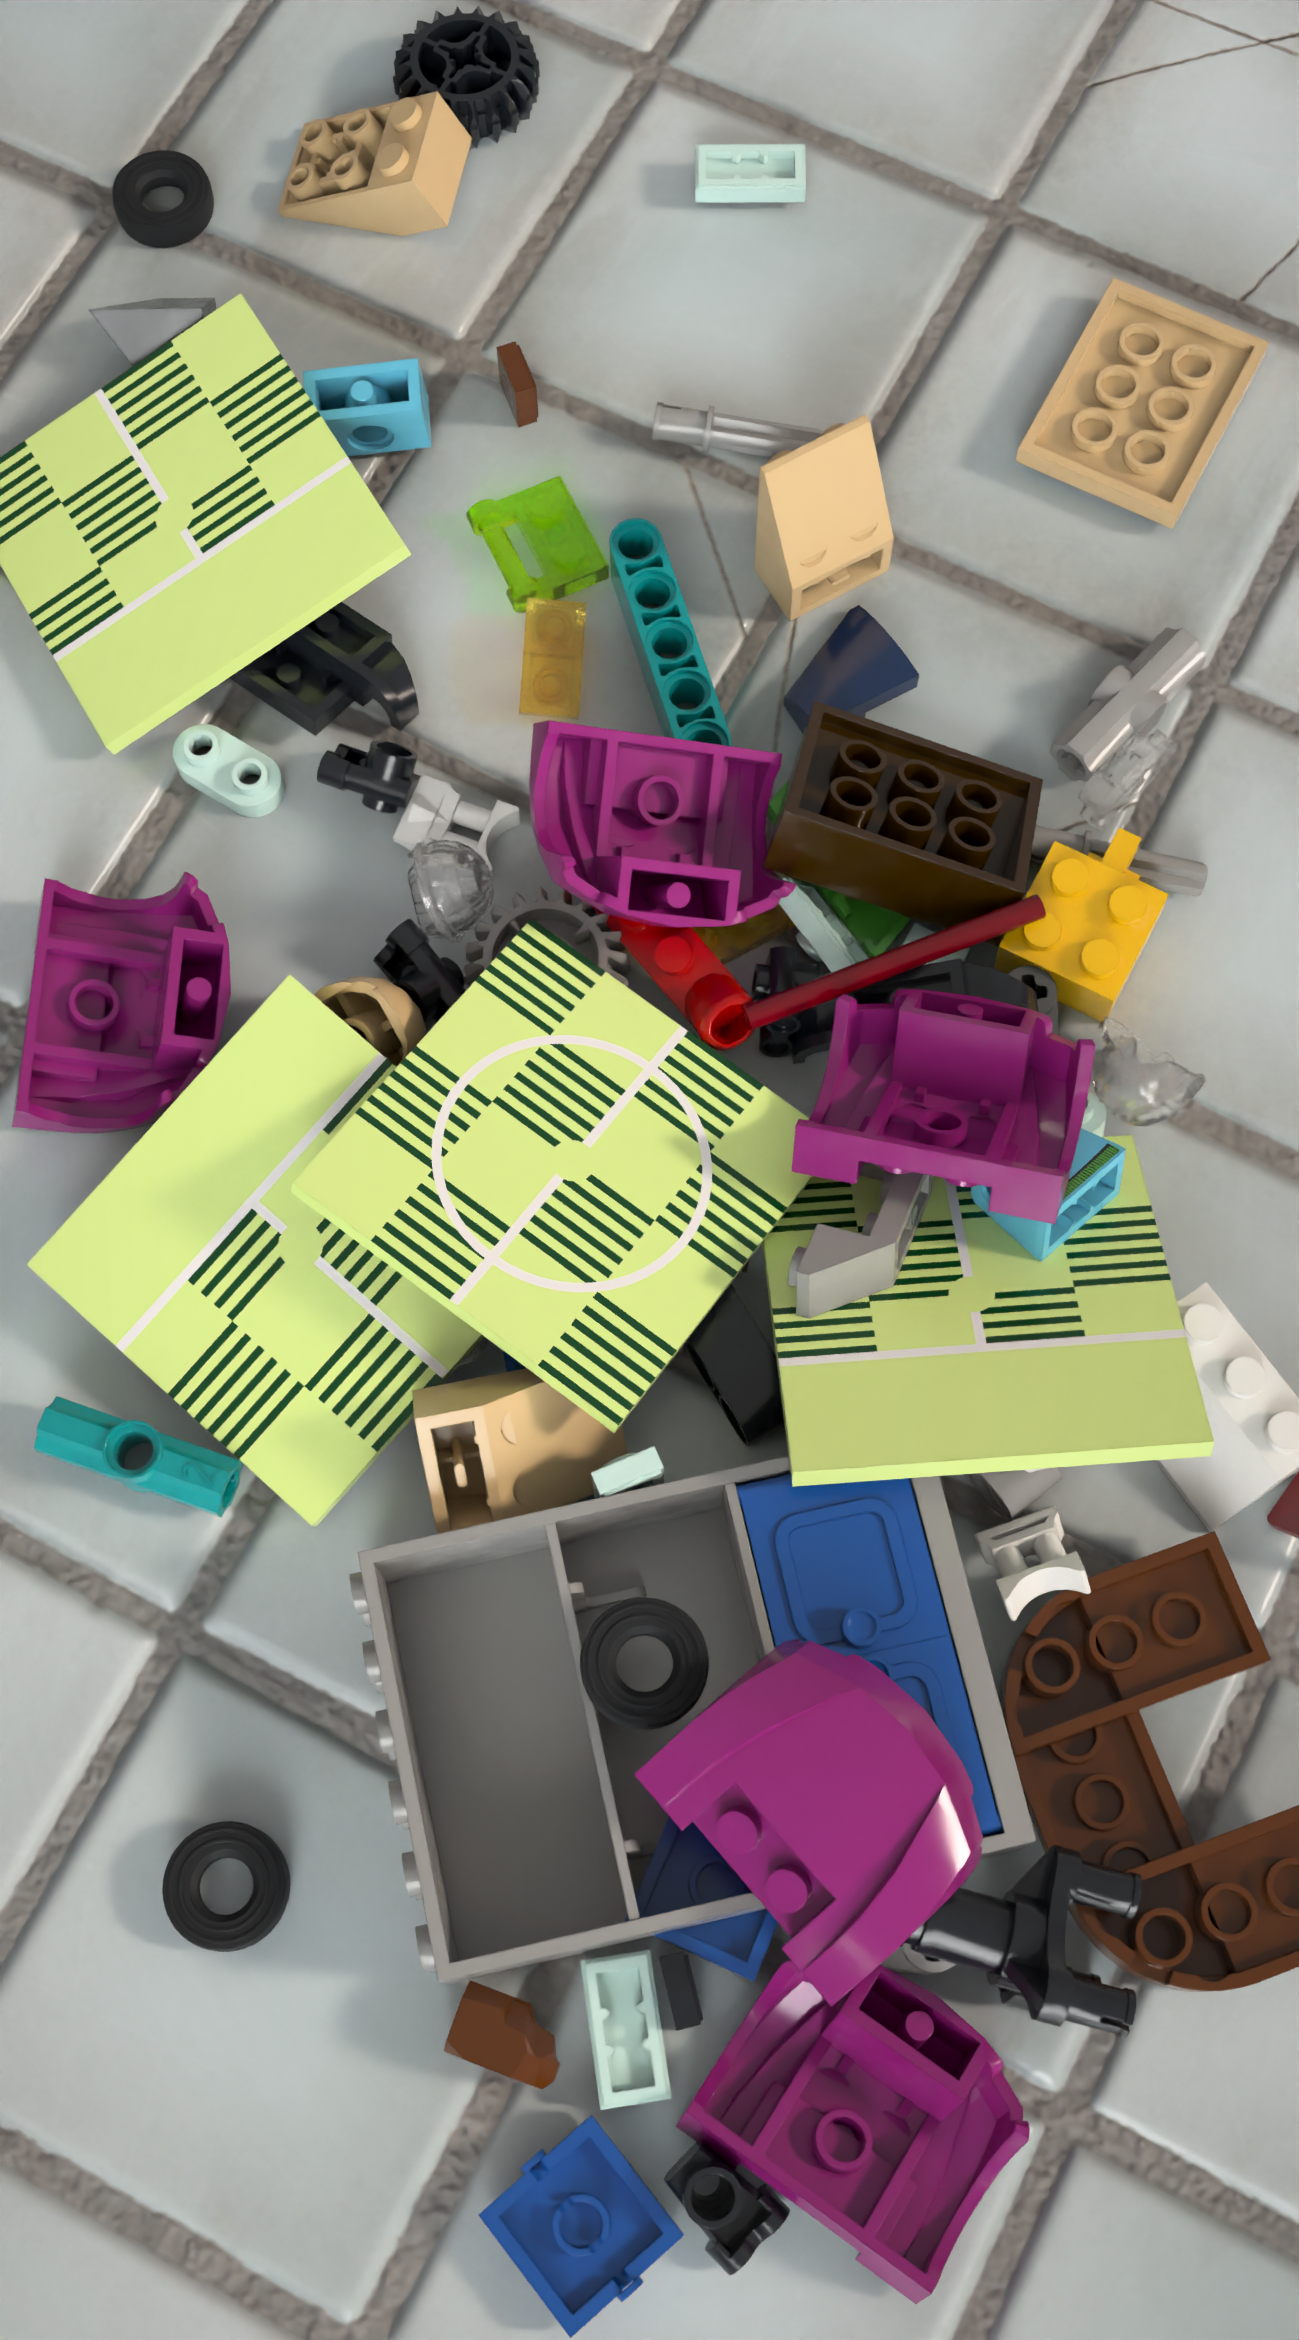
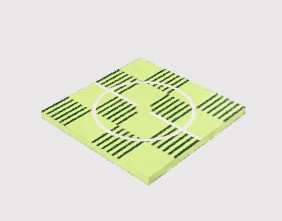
(564, 1172)

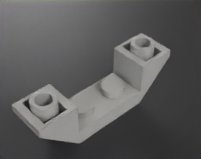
(851, 1265)

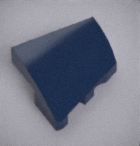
(852, 670)

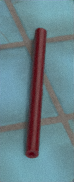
(893, 962)

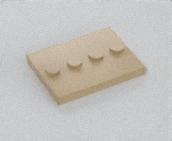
(1142, 402)

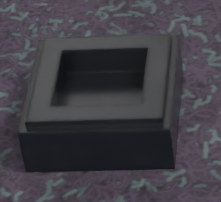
(681, 1990)

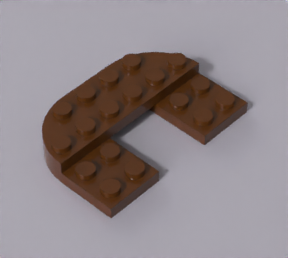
(1094, 1783)

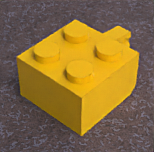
(1092, 924)

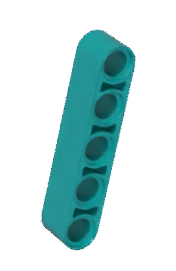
(664, 631)

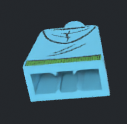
(1091, 1186)

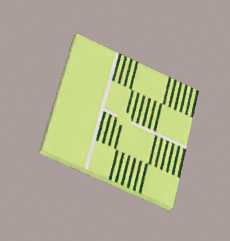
(184, 524)
(240, 1290)
(983, 1347)

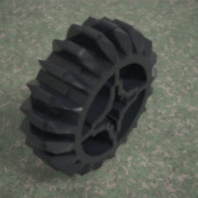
(463, 61)

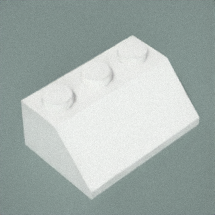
(1248, 1413)

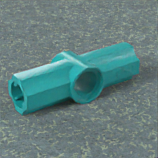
(102, 1442)

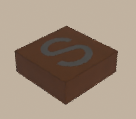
(517, 383)

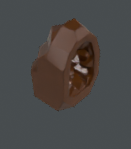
(502, 2037)

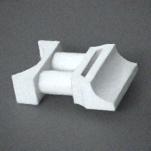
(437, 810)
(1029, 1535)

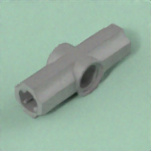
(1128, 703)

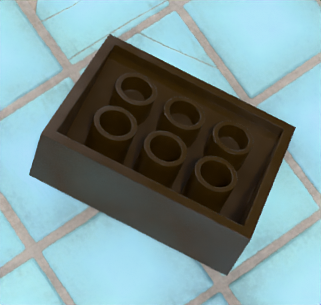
(904, 821)

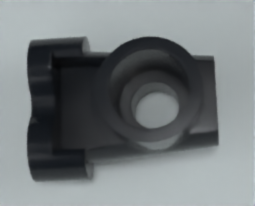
(381, 775)
(419, 971)
(777, 975)
(734, 2215)

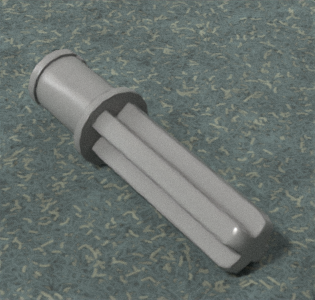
(728, 431)
(1154, 868)

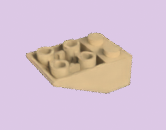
(379, 168)
(822, 519)
(506, 1448)

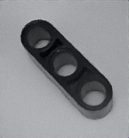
(738, 1368)

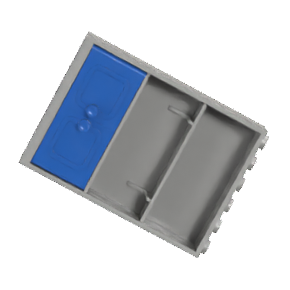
(530, 1795)

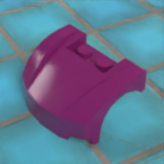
(654, 824)
(119, 1007)
(953, 1095)
(826, 1805)
(865, 2116)

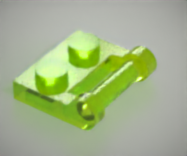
(554, 536)

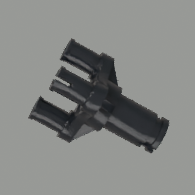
(1023, 1940)

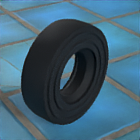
(159, 170)
(633, 1707)
(183, 1880)

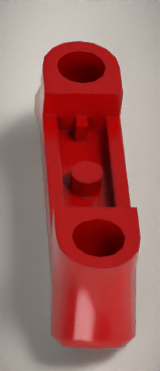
(690, 979)

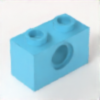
(373, 405)

